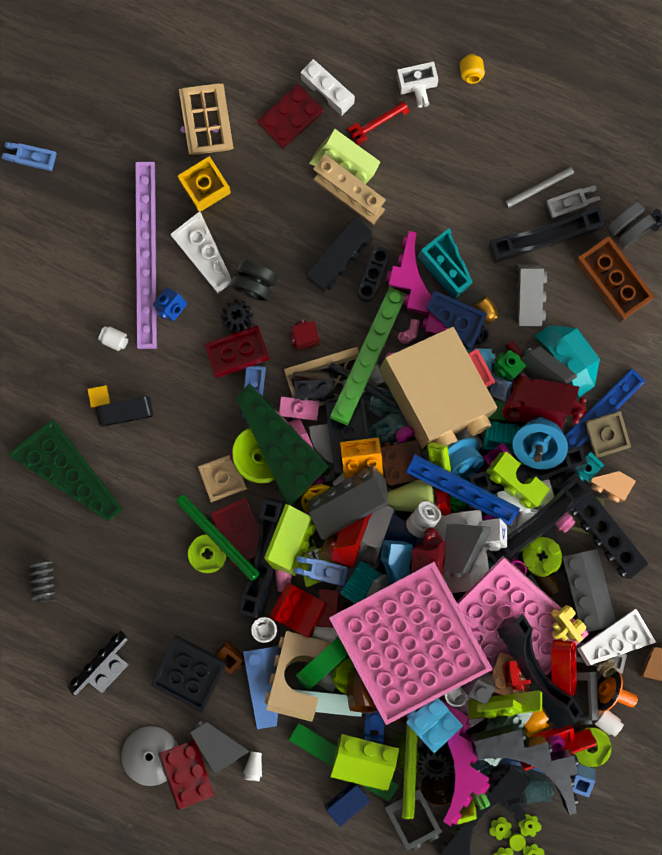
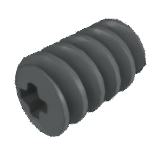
(41, 582)

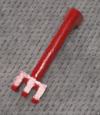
(361, 131)

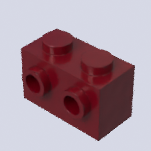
(304, 335)

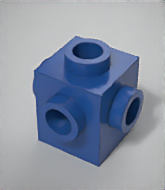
(169, 304)

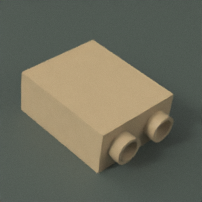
(438, 389)

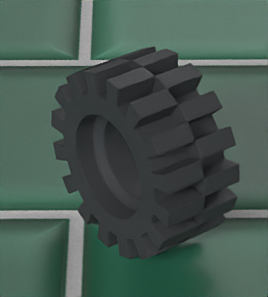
(433, 769)

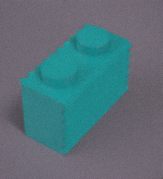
(498, 434)
(359, 583)

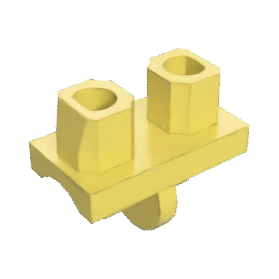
(564, 628)

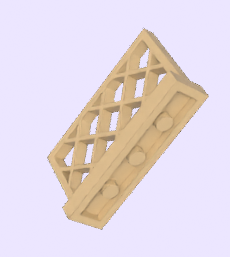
(322, 363)

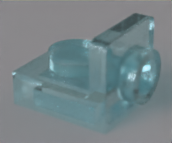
(539, 792)

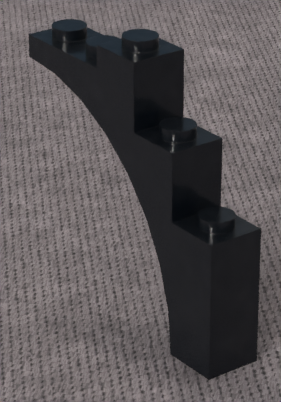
(511, 743)

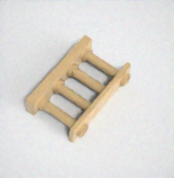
(349, 189)

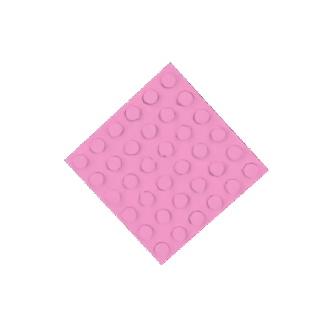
(504, 594)
(410, 643)

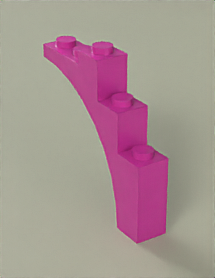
(408, 279)
(467, 778)

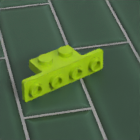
(506, 705)

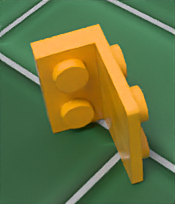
(360, 455)

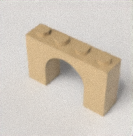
(283, 698)

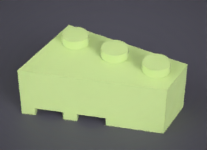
(347, 155)

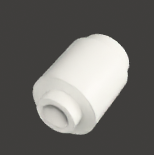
(113, 338)
(609, 723)

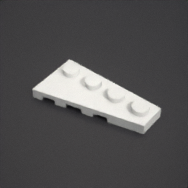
(200, 248)
(619, 638)

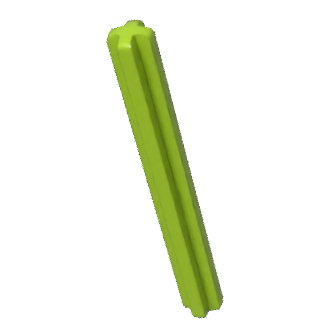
(409, 774)

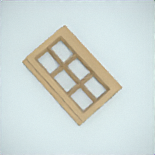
(189, 124)

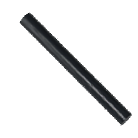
(370, 389)

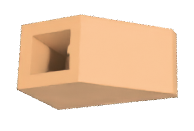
(614, 484)

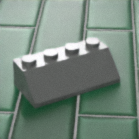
(348, 501)
(588, 589)

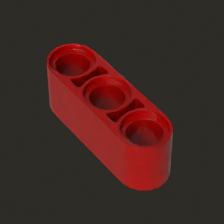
(564, 665)

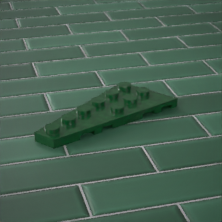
(284, 449)
(60, 463)

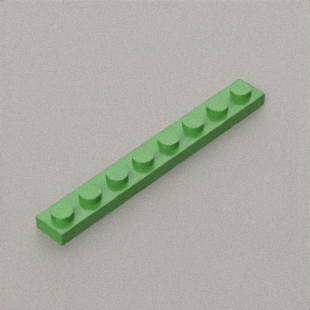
(368, 356)

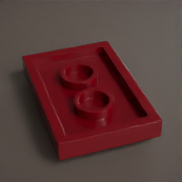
(290, 116)
(237, 351)
(239, 527)
(186, 774)

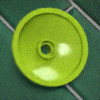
(243, 458)

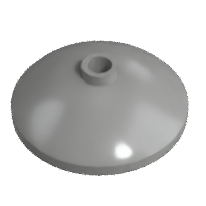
(134, 751)

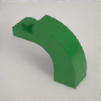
(322, 664)

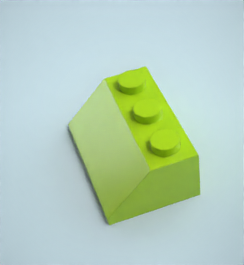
(290, 540)
(364, 762)

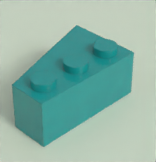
(446, 265)

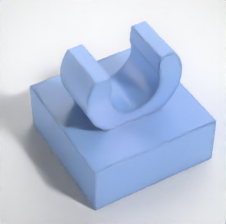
(501, 389)

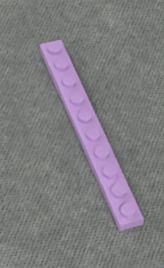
(146, 255)

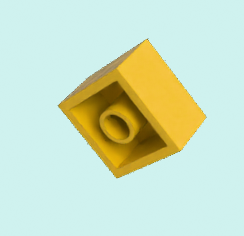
(204, 184)

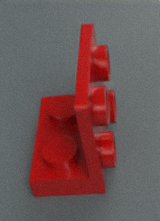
(298, 610)

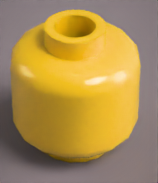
(472, 68)

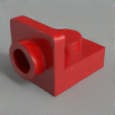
(512, 674)

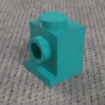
(595, 465)

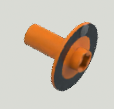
(611, 691)

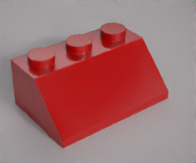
(348, 543)

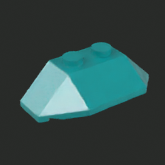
(574, 352)

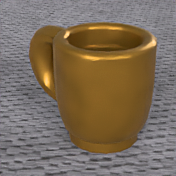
(487, 306)

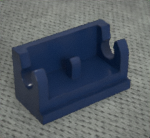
(346, 804)

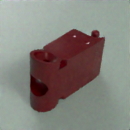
(543, 399)
(429, 551)

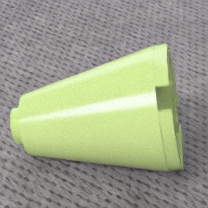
(409, 496)

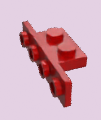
(573, 741)

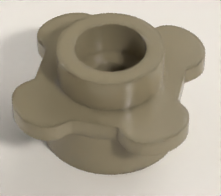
(607, 668)

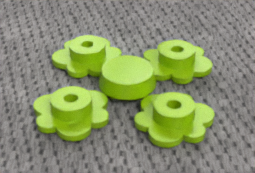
(517, 841)

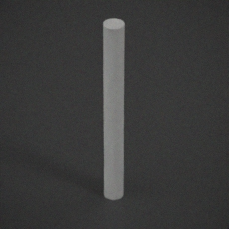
(539, 187)

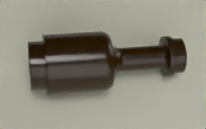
(547, 584)

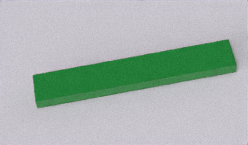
(326, 751)

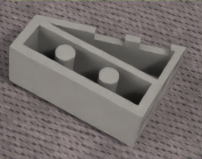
(531, 295)

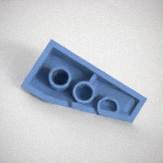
(259, 668)

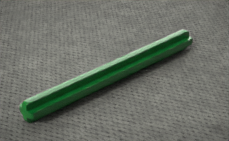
(218, 538)

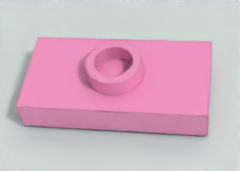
(299, 408)

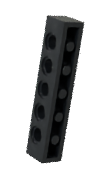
(635, 560)

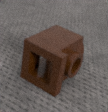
(233, 664)

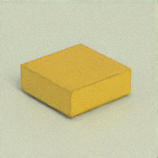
(98, 396)

